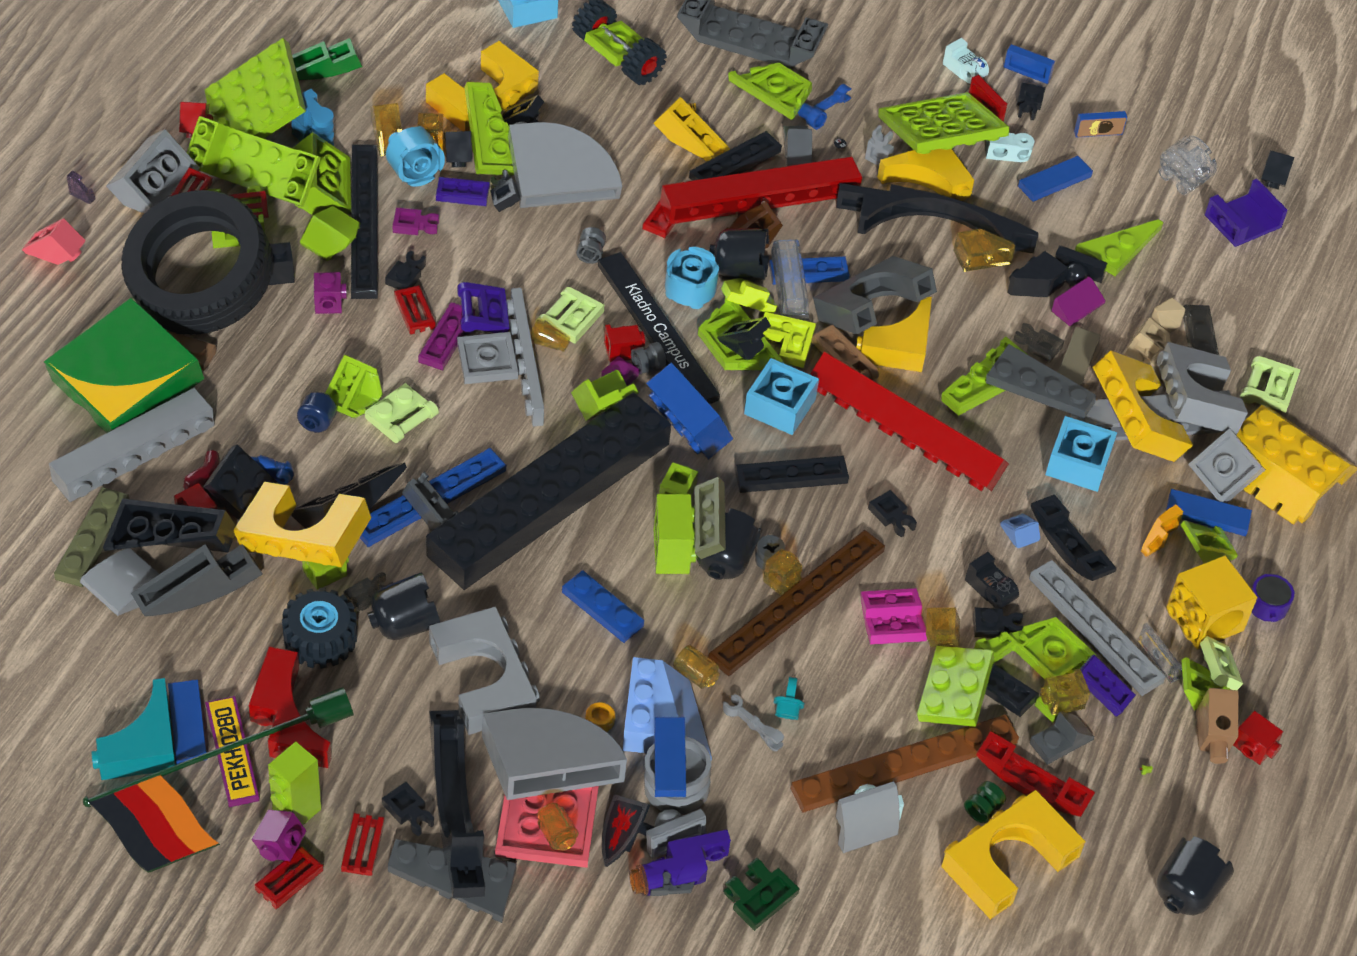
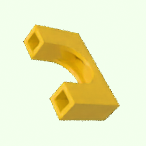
(499, 62)
(1124, 383)
(324, 543)
(1027, 820)

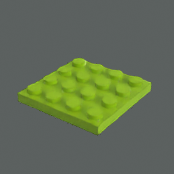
(259, 93)
(943, 122)

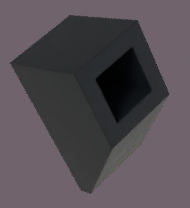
(1038, 277)

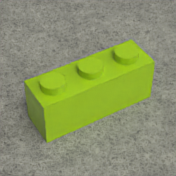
(295, 783)

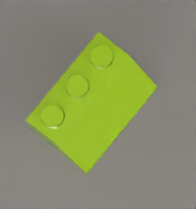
(332, 178)

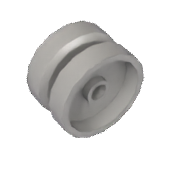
(697, 779)

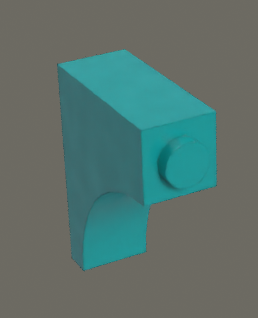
(142, 745)

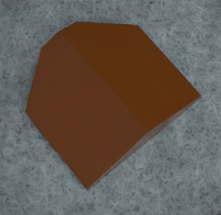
(759, 218)

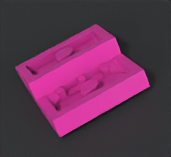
(893, 616)

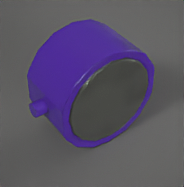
(1274, 597)

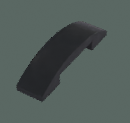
(1068, 541)

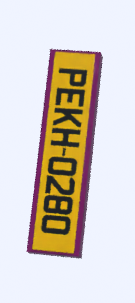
(235, 763)

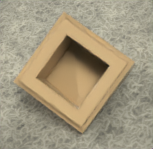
(1169, 314)

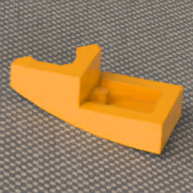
(1159, 532)

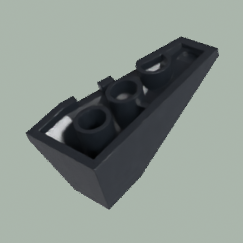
(370, 488)

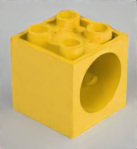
(1211, 601)

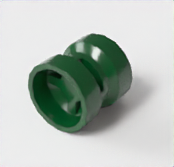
(985, 801)

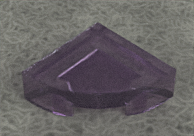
(78, 189)

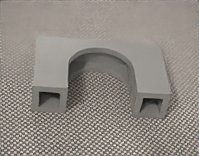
(1189, 384)
(486, 636)

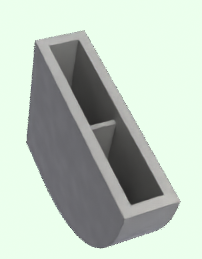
(560, 165)
(549, 752)

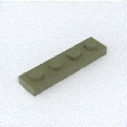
(90, 538)

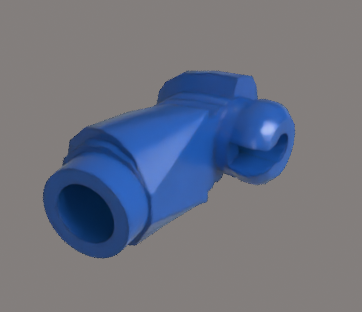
(280, 471)

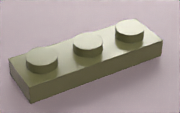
(710, 518)

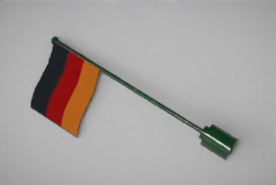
(155, 818)

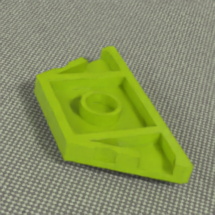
(775, 86)
(720, 321)

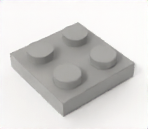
(487, 358)
(1226, 466)

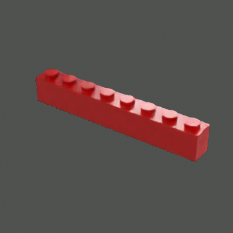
(744, 191)
(909, 422)

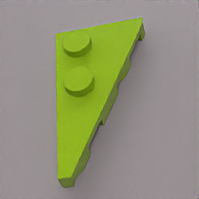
(1121, 246)

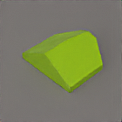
(329, 232)
(354, 387)
(1209, 542)
(1196, 681)

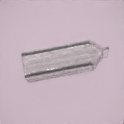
(790, 279)

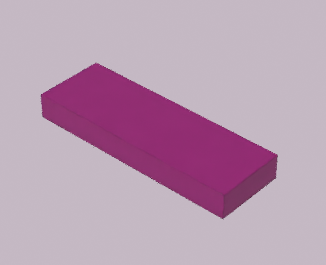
(443, 339)

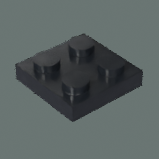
(237, 481)

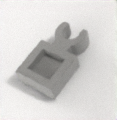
(878, 146)

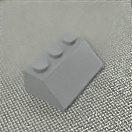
(151, 173)

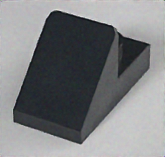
(524, 112)
(745, 337)

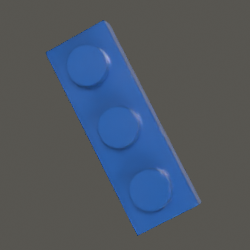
(603, 606)

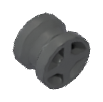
(764, 546)

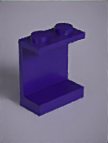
(1248, 215)

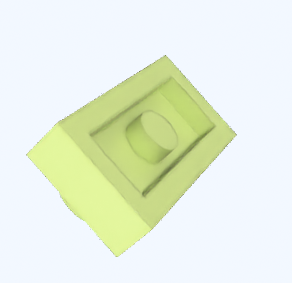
(1221, 664)

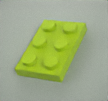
(956, 686)

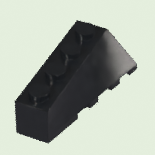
(157, 523)

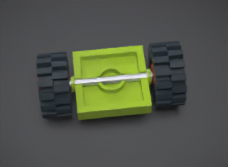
(618, 42)

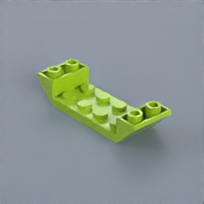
(252, 161)

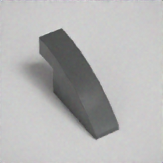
(196, 581)

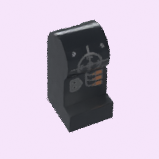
(991, 582)

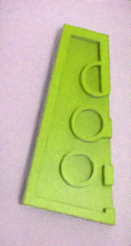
(487, 130)
(972, 389)

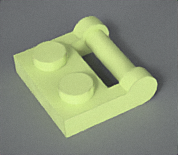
(578, 317)
(1279, 386)
(397, 407)

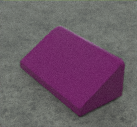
(1078, 302)

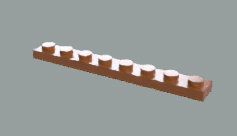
(899, 763)

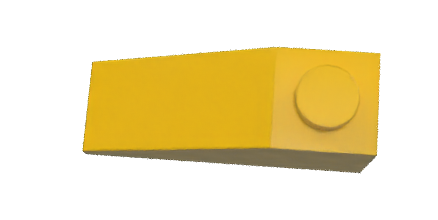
(689, 131)

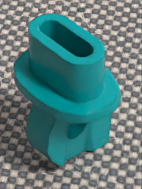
(788, 706)

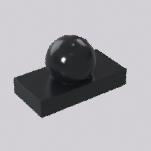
(1080, 266)

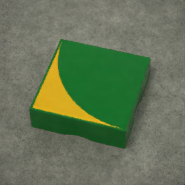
(123, 367)

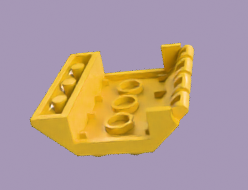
(1295, 464)

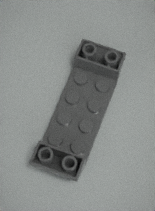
(751, 35)

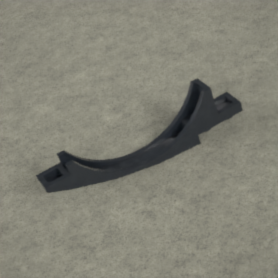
(883, 205)
(460, 843)

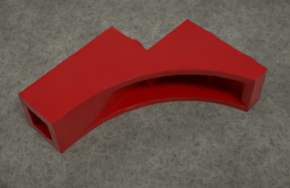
(274, 704)

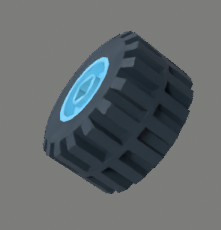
(320, 627)

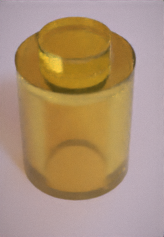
(697, 667)

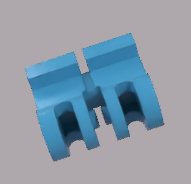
(315, 119)

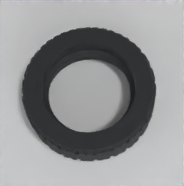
(177, 219)

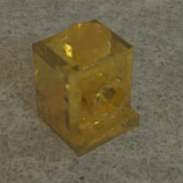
(787, 566)
(1065, 692)

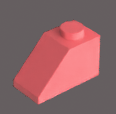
(55, 243)

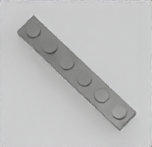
(526, 364)
(1097, 628)

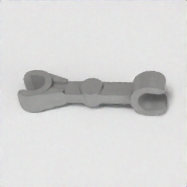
(770, 735)

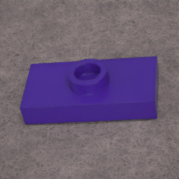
(462, 191)
(1106, 686)

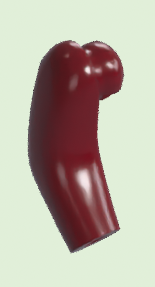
(203, 473)

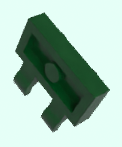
(763, 900)

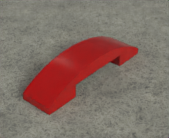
(1027, 777)

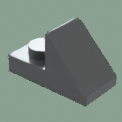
(797, 145)
(1062, 738)

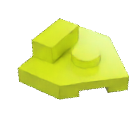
(748, 295)

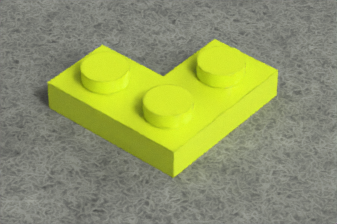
(794, 335)

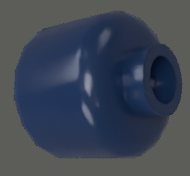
(317, 412)

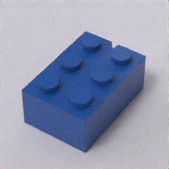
(688, 412)

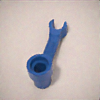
(815, 115)

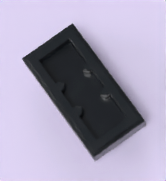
(1010, 691)

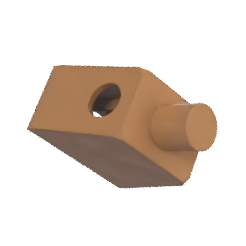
(1218, 723)

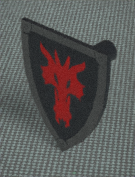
(621, 827)

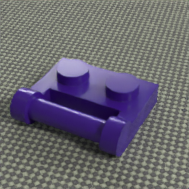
(491, 305)

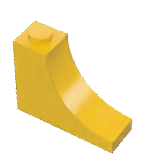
(935, 170)
(901, 343)

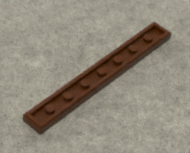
(796, 602)

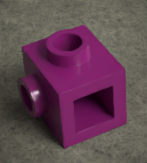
(328, 292)
(279, 835)

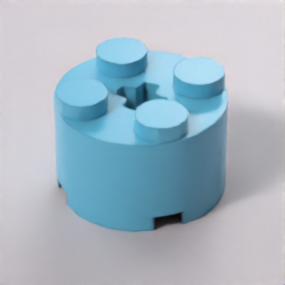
(414, 156)
(691, 277)

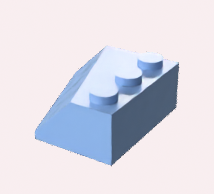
(658, 692)

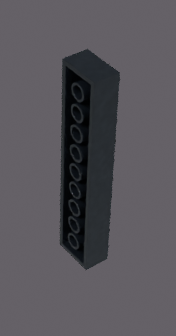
(547, 491)

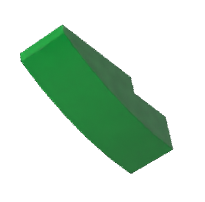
(326, 61)

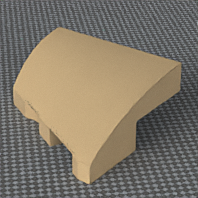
(1147, 344)

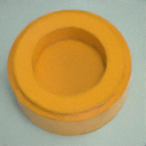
(601, 715)

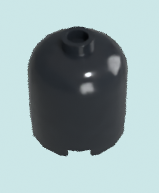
(742, 253)
(741, 542)
(403, 608)
(1193, 877)

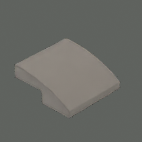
(117, 578)
(868, 817)

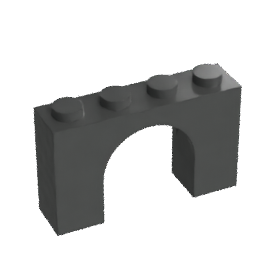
(849, 302)

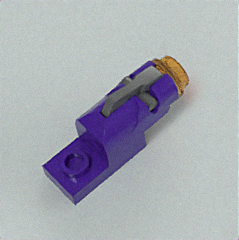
(683, 865)

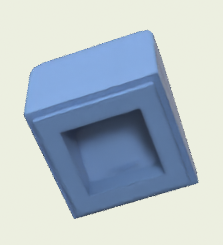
(1021, 530)

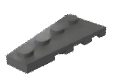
(1033, 380)
(426, 867)

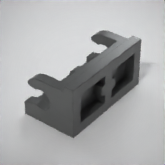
(427, 502)

